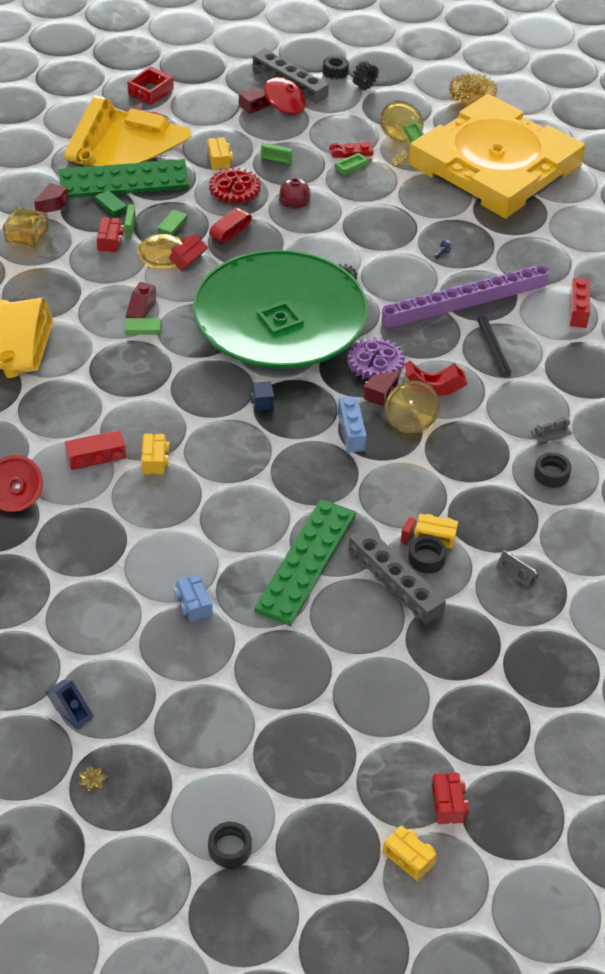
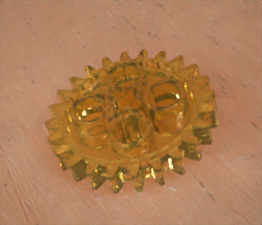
(471, 87)

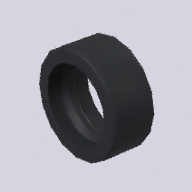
(552, 459)
(423, 565)
(232, 829)

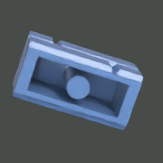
(194, 598)

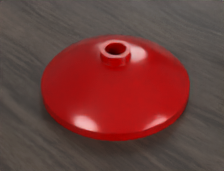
(284, 95)
(22, 471)

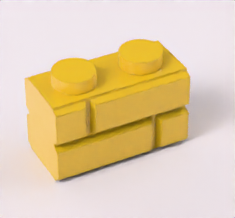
(219, 153)
(154, 454)
(442, 528)
(409, 852)

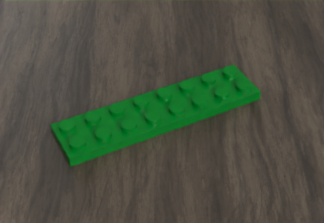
(125, 178)
(305, 562)

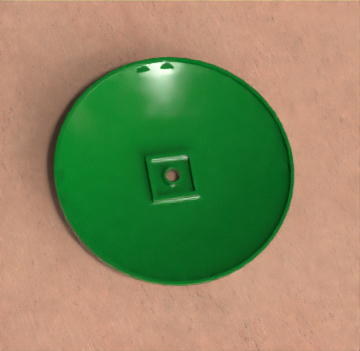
(315, 299)

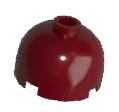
(294, 193)

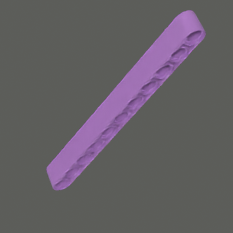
(464, 296)

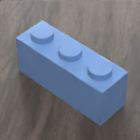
(352, 424)

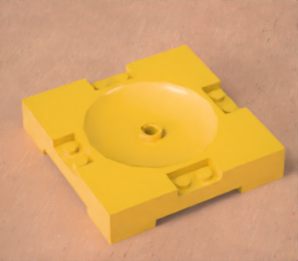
(496, 154)

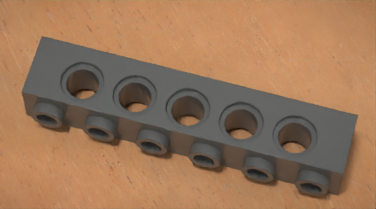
(277, 67)
(396, 575)

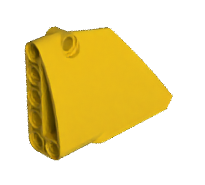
(120, 136)
(23, 335)

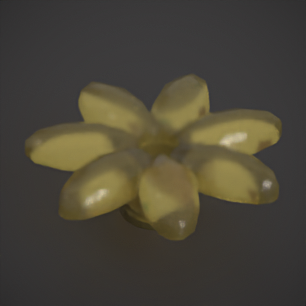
(400, 158)
(92, 777)

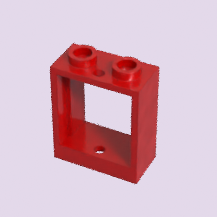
(150, 75)

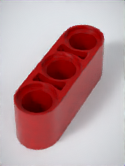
(230, 225)

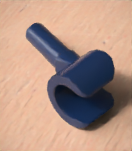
(445, 246)

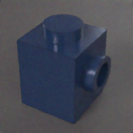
(262, 396)

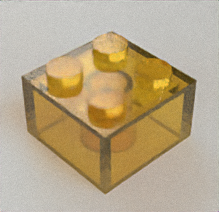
(25, 227)

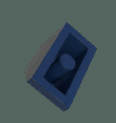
(69, 703)

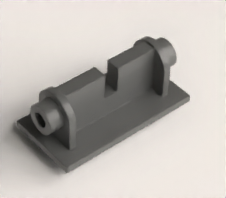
(552, 431)
(516, 569)

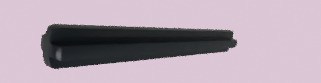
(494, 345)

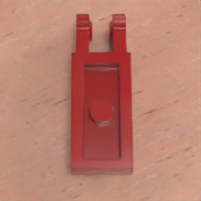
(350, 149)

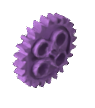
(375, 357)

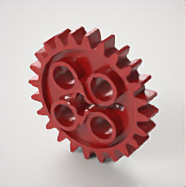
(234, 186)

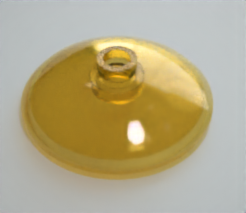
(398, 114)
(156, 249)
(412, 396)

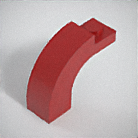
(443, 382)

